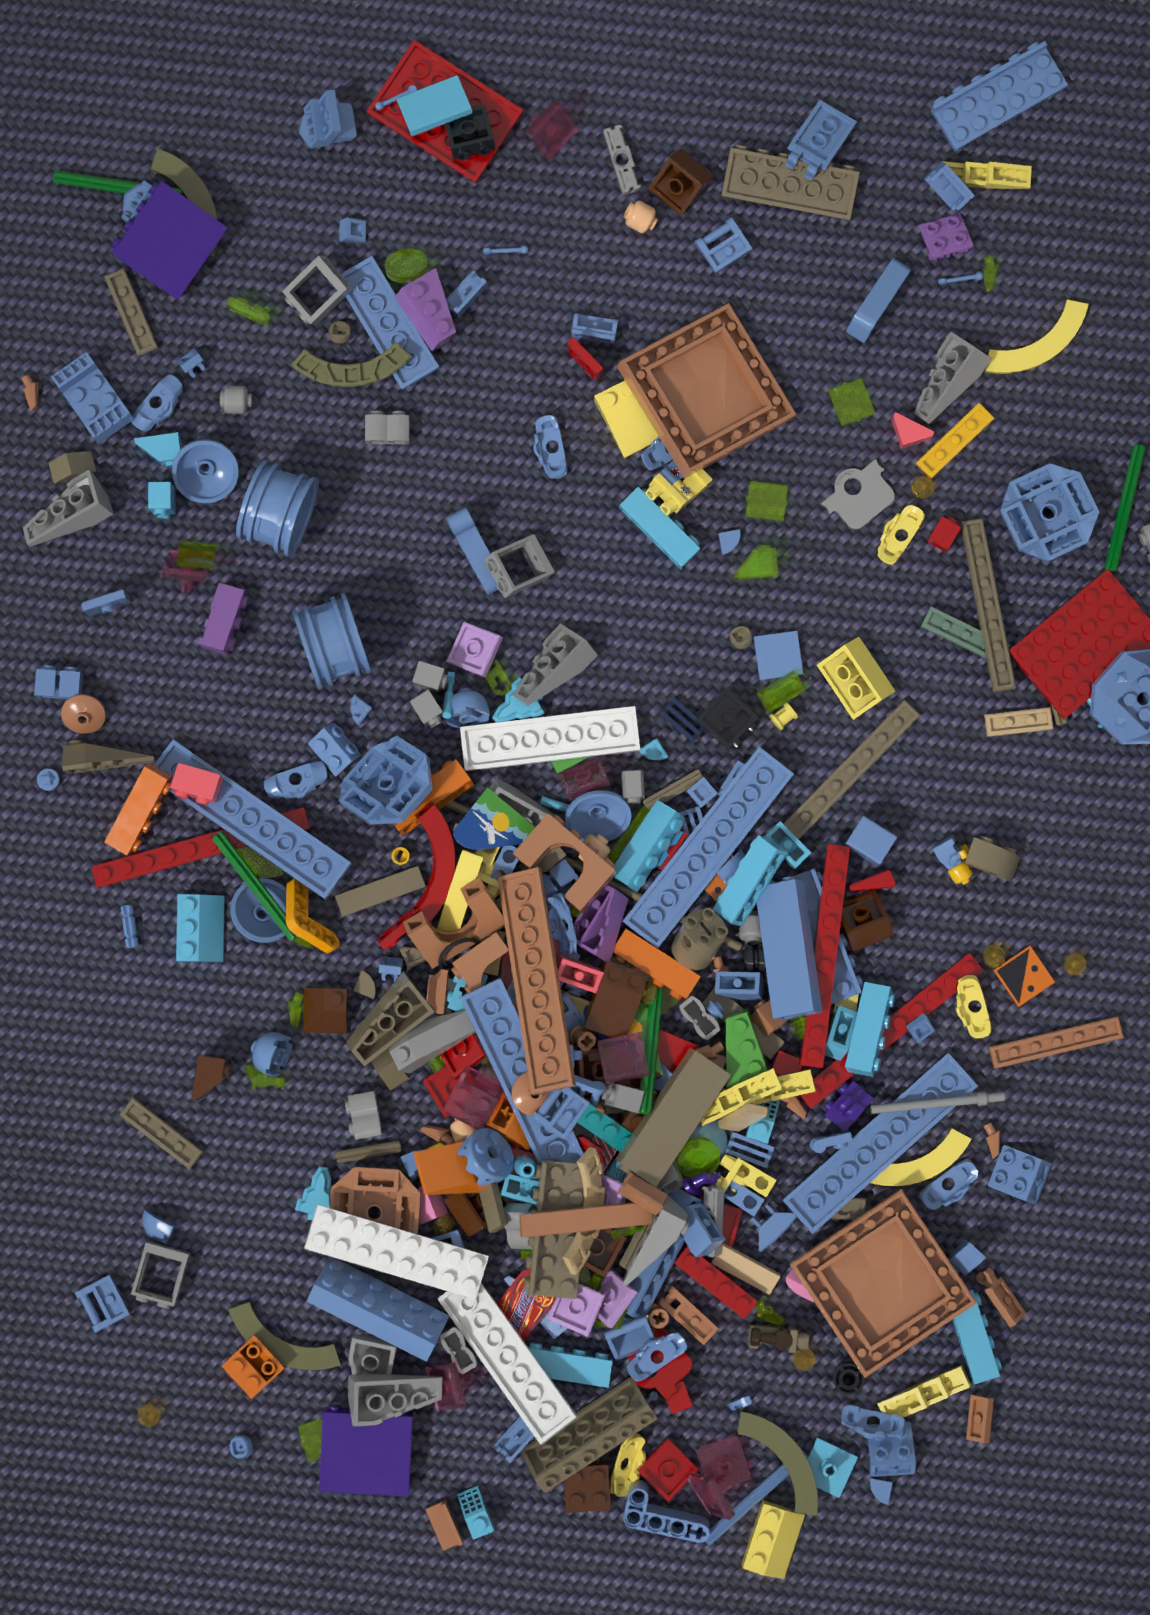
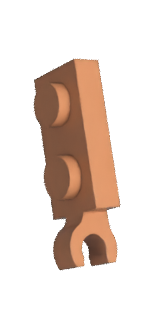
(1001, 1297)

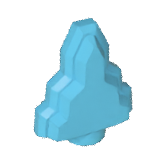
(514, 708)
(316, 1194)

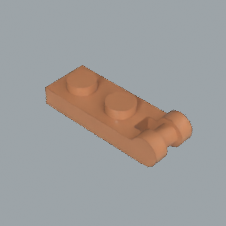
(689, 1316)

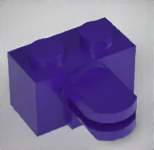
(847, 1105)

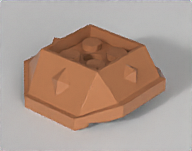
(381, 1188)

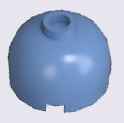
(468, 708)
(271, 1053)

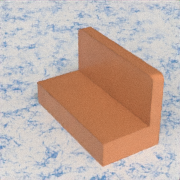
(642, 1193)
(444, 1525)

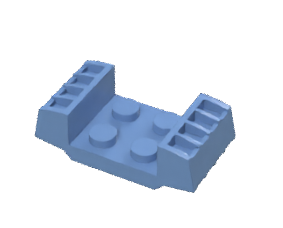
(92, 398)

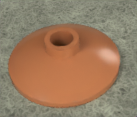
(84, 706)
(522, 1096)

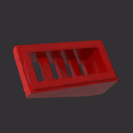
(878, 881)

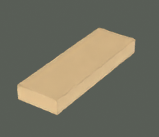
(1018, 722)
(742, 1117)
(746, 1269)

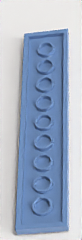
(263, 828)
(708, 847)
(502, 1040)
(876, 1146)

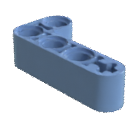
(878, 300)
(473, 547)
(667, 1516)

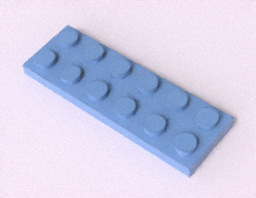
(386, 321)

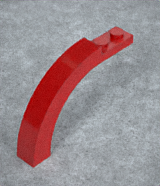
(440, 878)

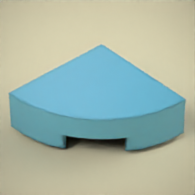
(653, 751)

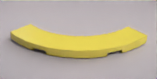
(1043, 350)
(926, 1166)

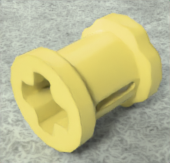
(783, 716)

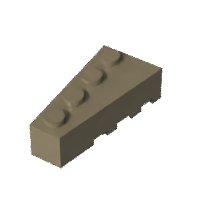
(389, 1020)

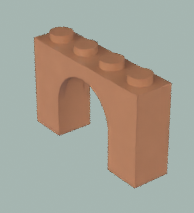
(552, 834)
(485, 920)
(474, 962)

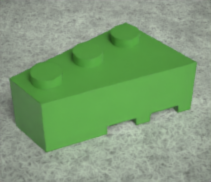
(743, 1049)

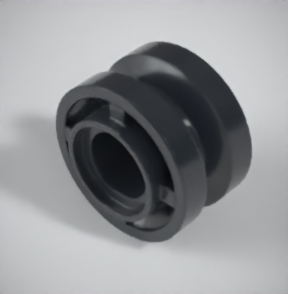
(754, 958)
(852, 1388)

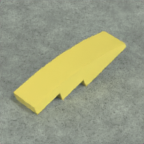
(992, 175)
(455, 903)
(792, 1085)
(741, 1094)
(926, 1393)

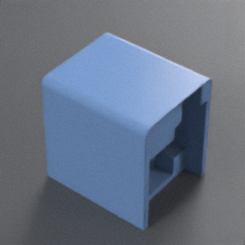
(870, 841)

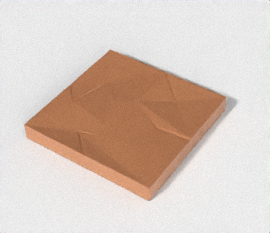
(706, 390)
(882, 1283)

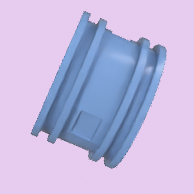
(277, 508)
(331, 640)

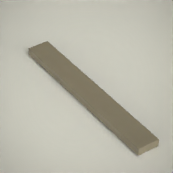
(987, 605)
(851, 769)

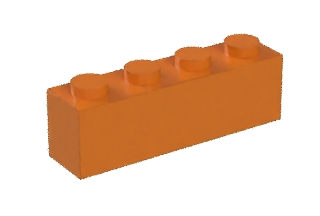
(447, 786)
(138, 809)
(655, 963)

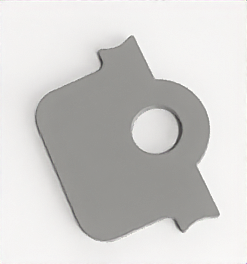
(869, 502)

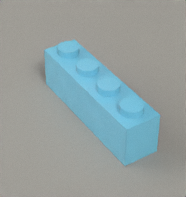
(660, 528)
(647, 845)
(750, 880)
(869, 1029)
(976, 1344)
(573, 1365)

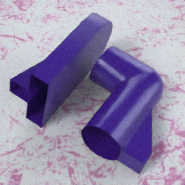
(693, 1185)

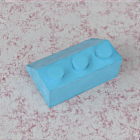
(200, 928)

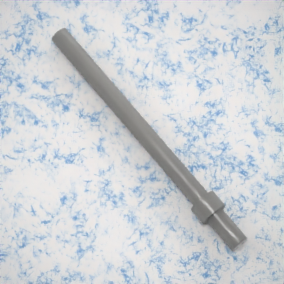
(980, 1099)

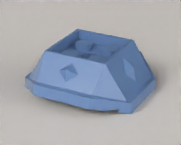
(1067, 498)
(1116, 694)
(387, 783)

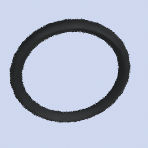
(449, 947)

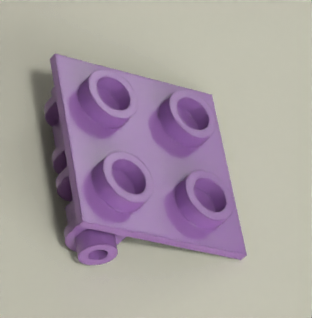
(946, 237)

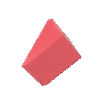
(909, 432)

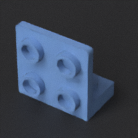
(1019, 1174)
(892, 1454)

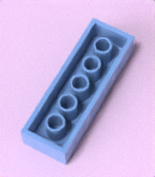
(377, 1308)

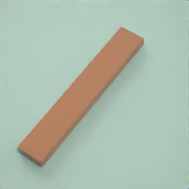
(1055, 1042)
(583, 1219)

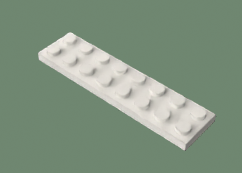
(550, 738)
(396, 1251)
(510, 1362)

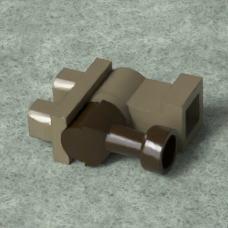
(778, 1336)

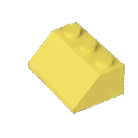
(856, 678)
(772, 1540)

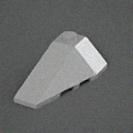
(956, 369)
(76, 508)
(561, 659)
(520, 802)
(430, 1040)
(664, 1232)
(371, 1355)
(384, 1396)

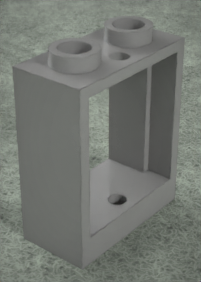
(335, 278)
(535, 557)
(164, 1251)

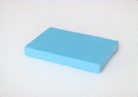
(434, 105)

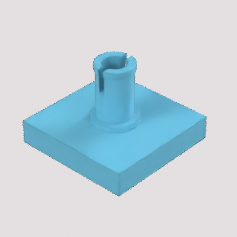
(830, 1466)

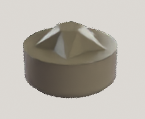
(339, 332)
(741, 637)

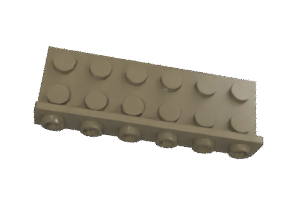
(768, 181)
(558, 1188)
(595, 1432)

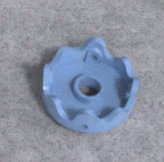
(478, 1160)

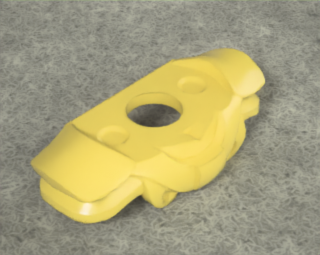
(908, 520)
(976, 1022)
(622, 1478)

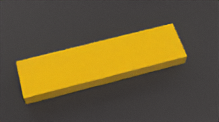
(954, 440)

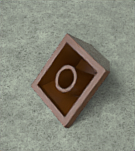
(325, 1010)

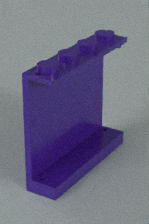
(168, 239)
(365, 1457)

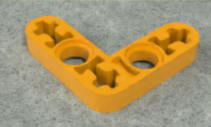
(299, 922)

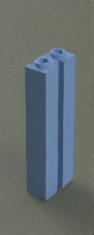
(788, 950)

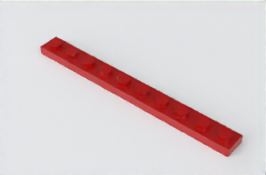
(173, 855)
(826, 952)
(923, 1002)

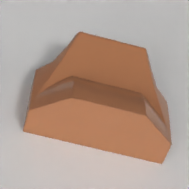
(438, 991)

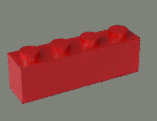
(716, 1282)

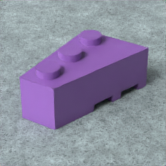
(428, 309)
(224, 619)
(600, 923)

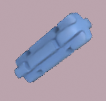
(129, 926)

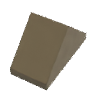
(71, 465)
(388, 1070)

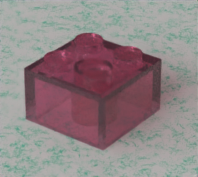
(473, 1098)

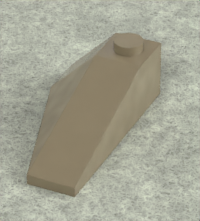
(89, 757)

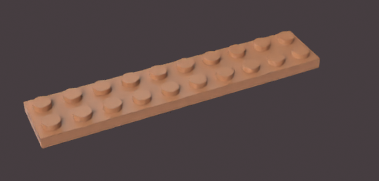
(536, 981)

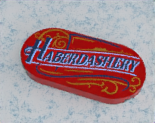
(524, 1311)

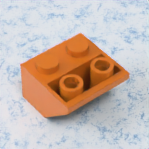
(505, 1123)
(253, 1366)

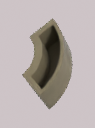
(992, 859)

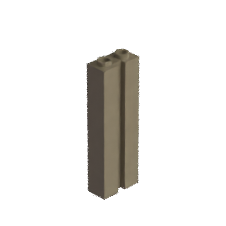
(672, 1117)

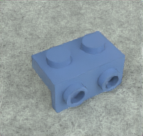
(334, 748)

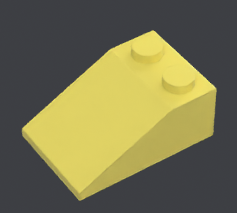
(625, 419)

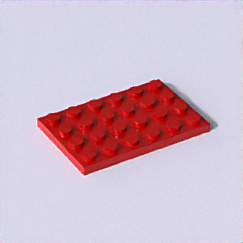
(424, 68)
(1081, 642)

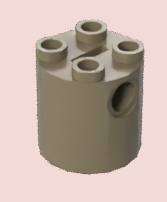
(699, 939)

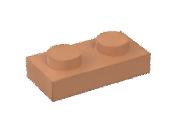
(979, 1418)

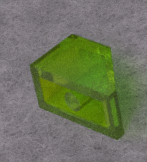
(758, 565)

